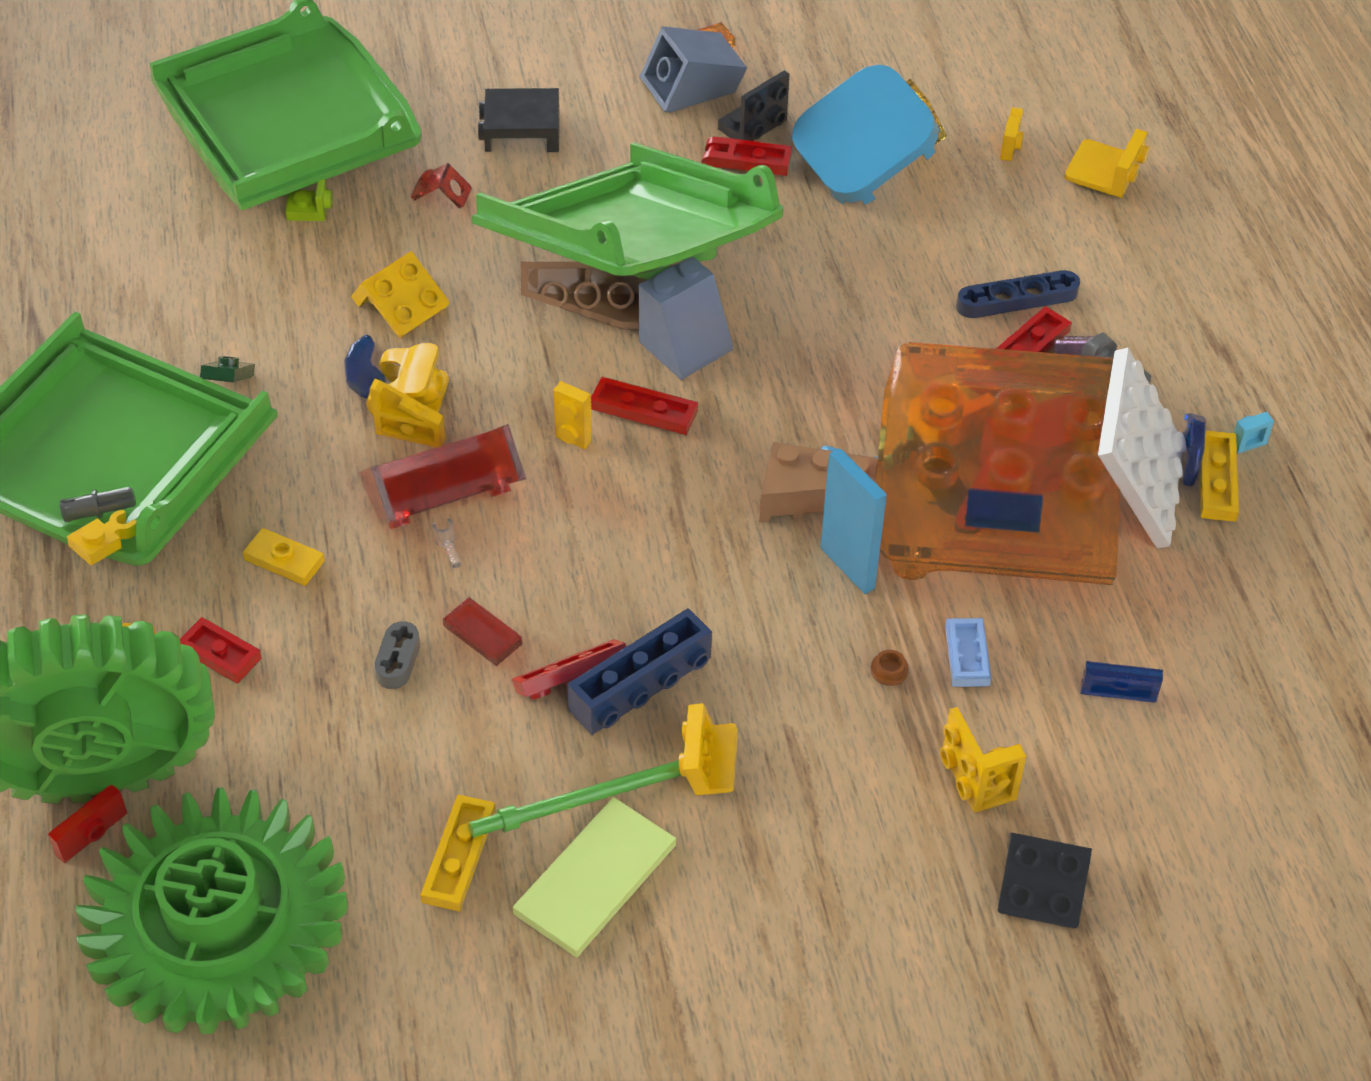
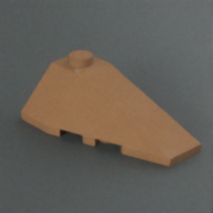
(584, 291)

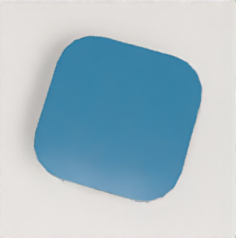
(865, 133)

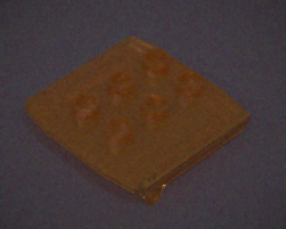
(1002, 425)

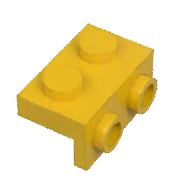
(708, 752)

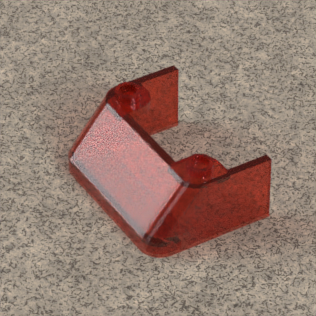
(443, 476)

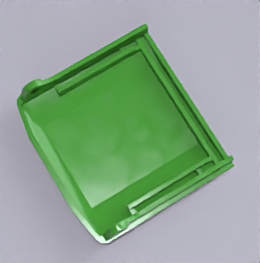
(284, 105)
(639, 213)
(115, 419)

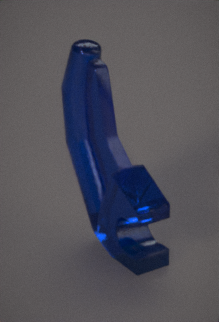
(358, 366)
(1195, 444)

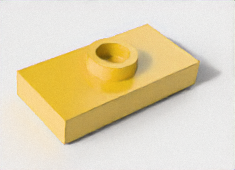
(283, 556)

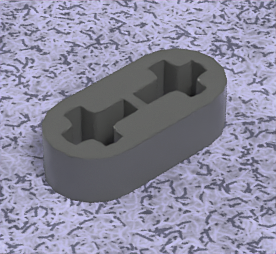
(404, 656)

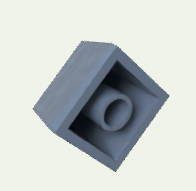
(691, 68)
(683, 318)

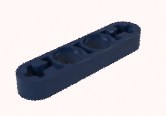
(980, 299)

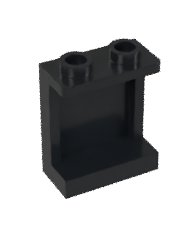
(520, 115)

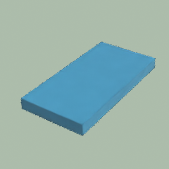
(852, 520)

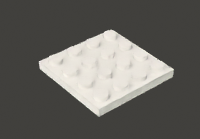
(1142, 448)

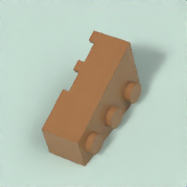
(798, 480)

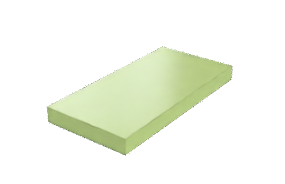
(594, 877)

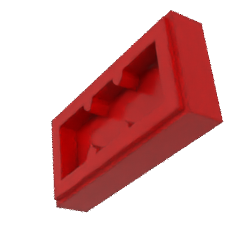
(87, 823)

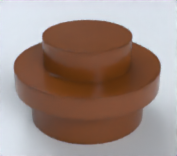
(889, 668)

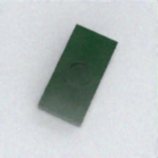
(227, 370)

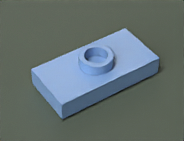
(968, 652)

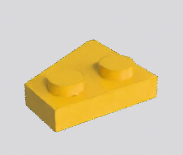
(404, 417)

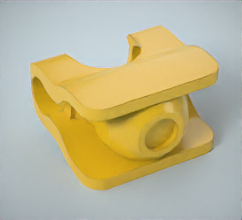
(415, 375)

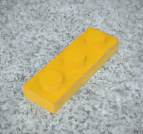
(1219, 477)
(456, 855)

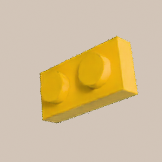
(572, 415)

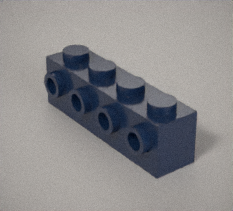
(639, 671)

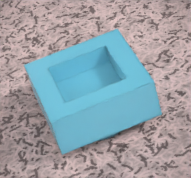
(1253, 431)

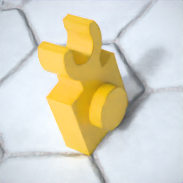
(1012, 136)
(100, 540)

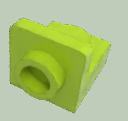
(309, 204)

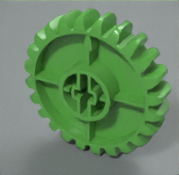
(98, 707)

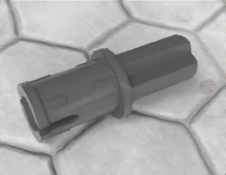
(97, 504)

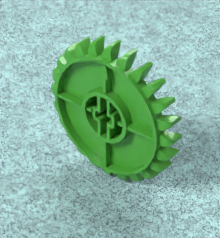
(213, 914)

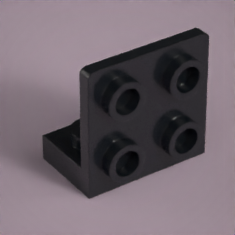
(759, 110)
(1044, 880)

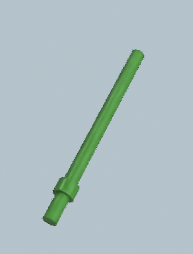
(511, 817)

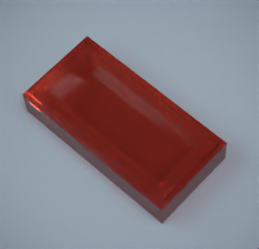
(482, 631)

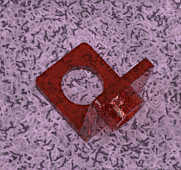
(441, 179)

